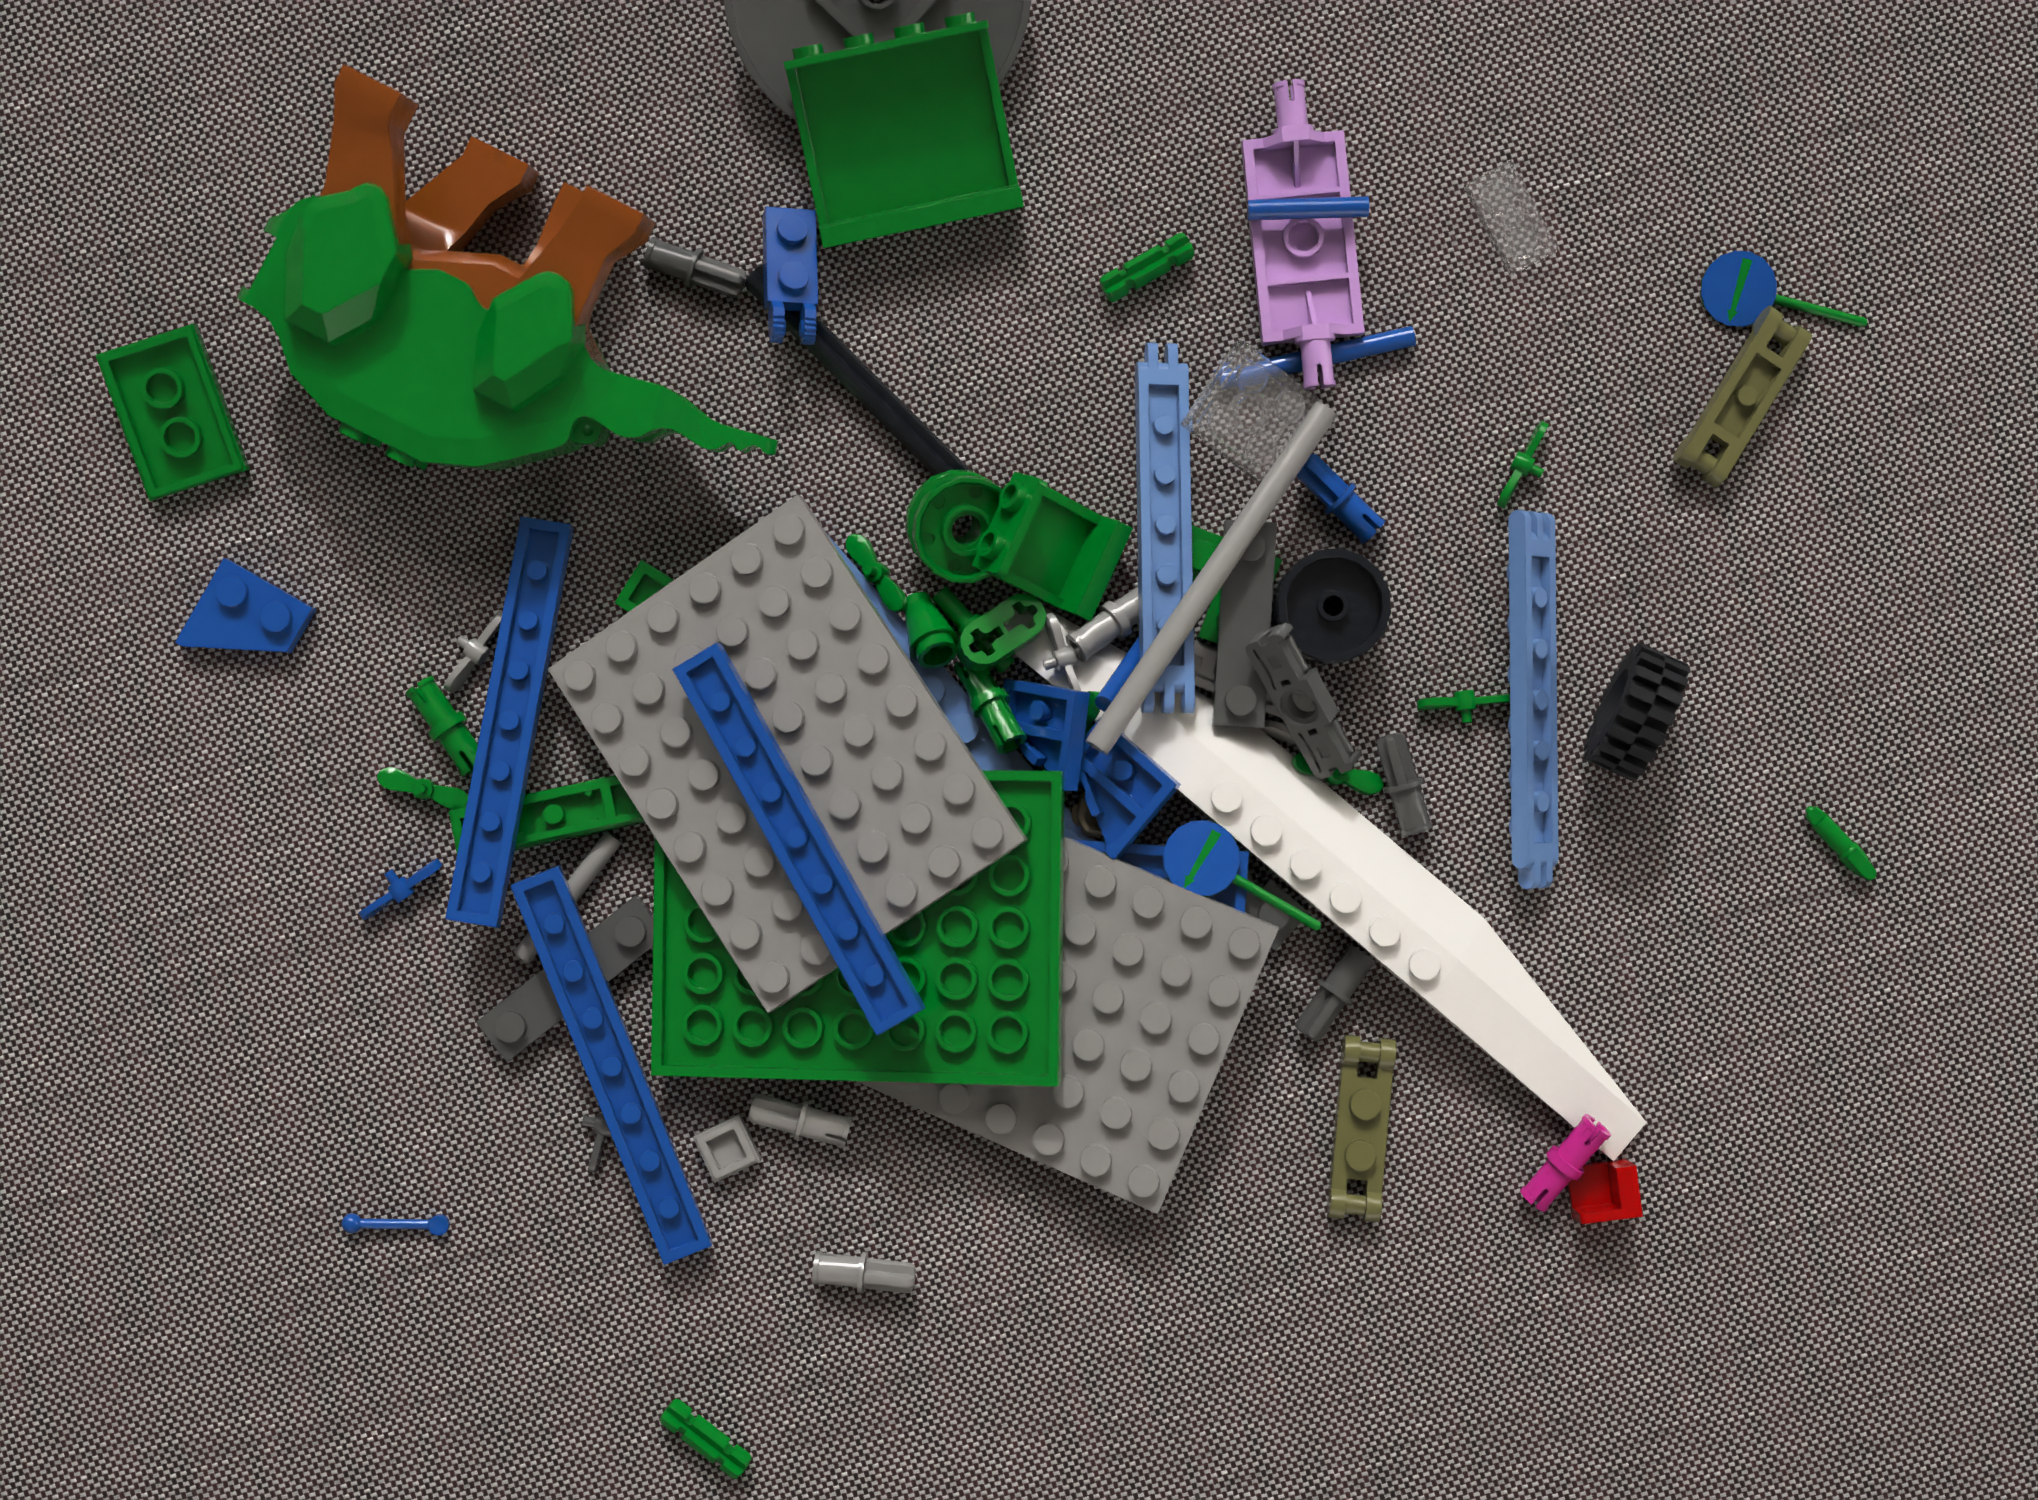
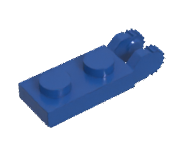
(790, 270)

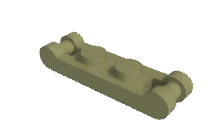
(1743, 396)
(1361, 1128)

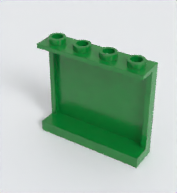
(903, 130)

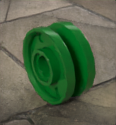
(934, 512)

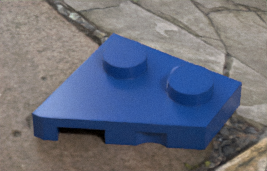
(245, 614)
(1053, 724)
(1123, 791)

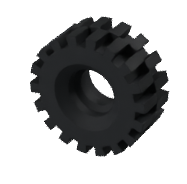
(1636, 712)

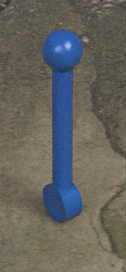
(436, 1225)

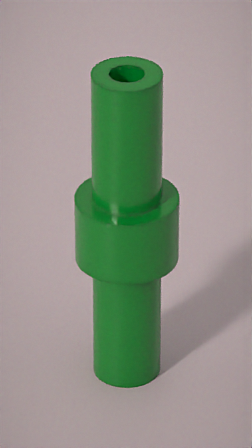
(962, 617)

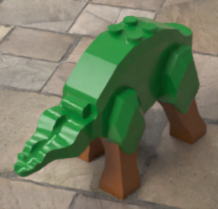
(447, 346)

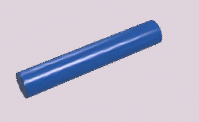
(1308, 208)
(1118, 677)

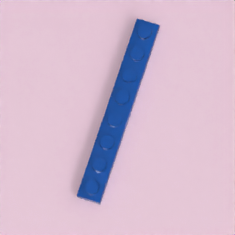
(509, 723)
(799, 838)
(611, 1064)

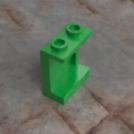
(1051, 546)

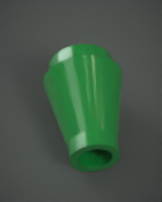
(929, 634)

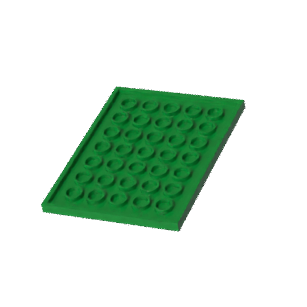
(977, 957)

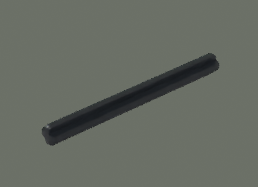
(868, 389)

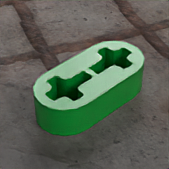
(994, 623)

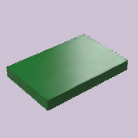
(172, 411)

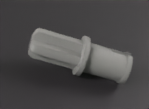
(800, 1120)
(863, 1272)

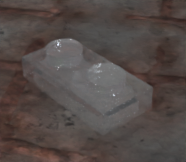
(1510, 218)

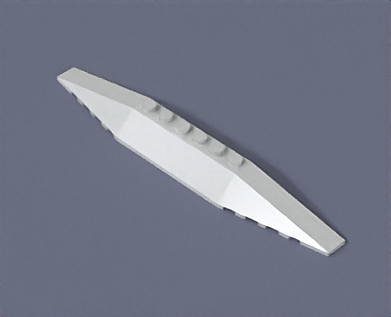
(1367, 891)

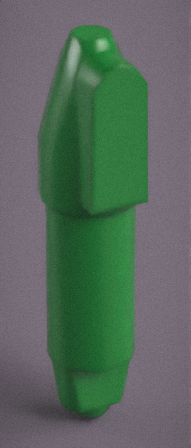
(1848, 851)

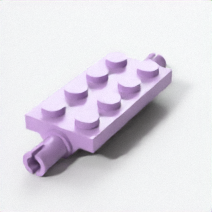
(1303, 266)

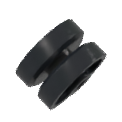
(1360, 597)

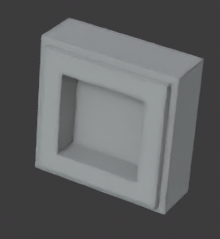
(727, 1148)

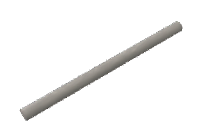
(1211, 578)

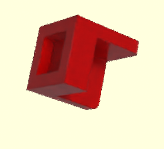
(1606, 1192)

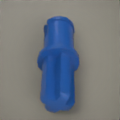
(1340, 498)

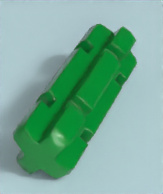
(1147, 267)
(705, 1438)

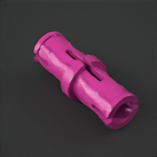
(1565, 1162)

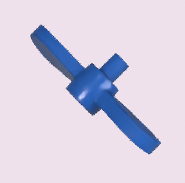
(399, 888)

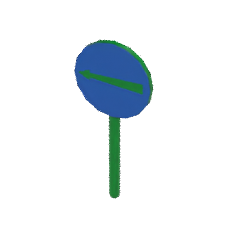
(1743, 285)
(1206, 861)

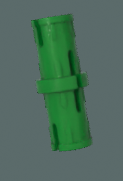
(991, 706)
(445, 724)

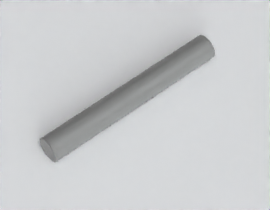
(578, 883)

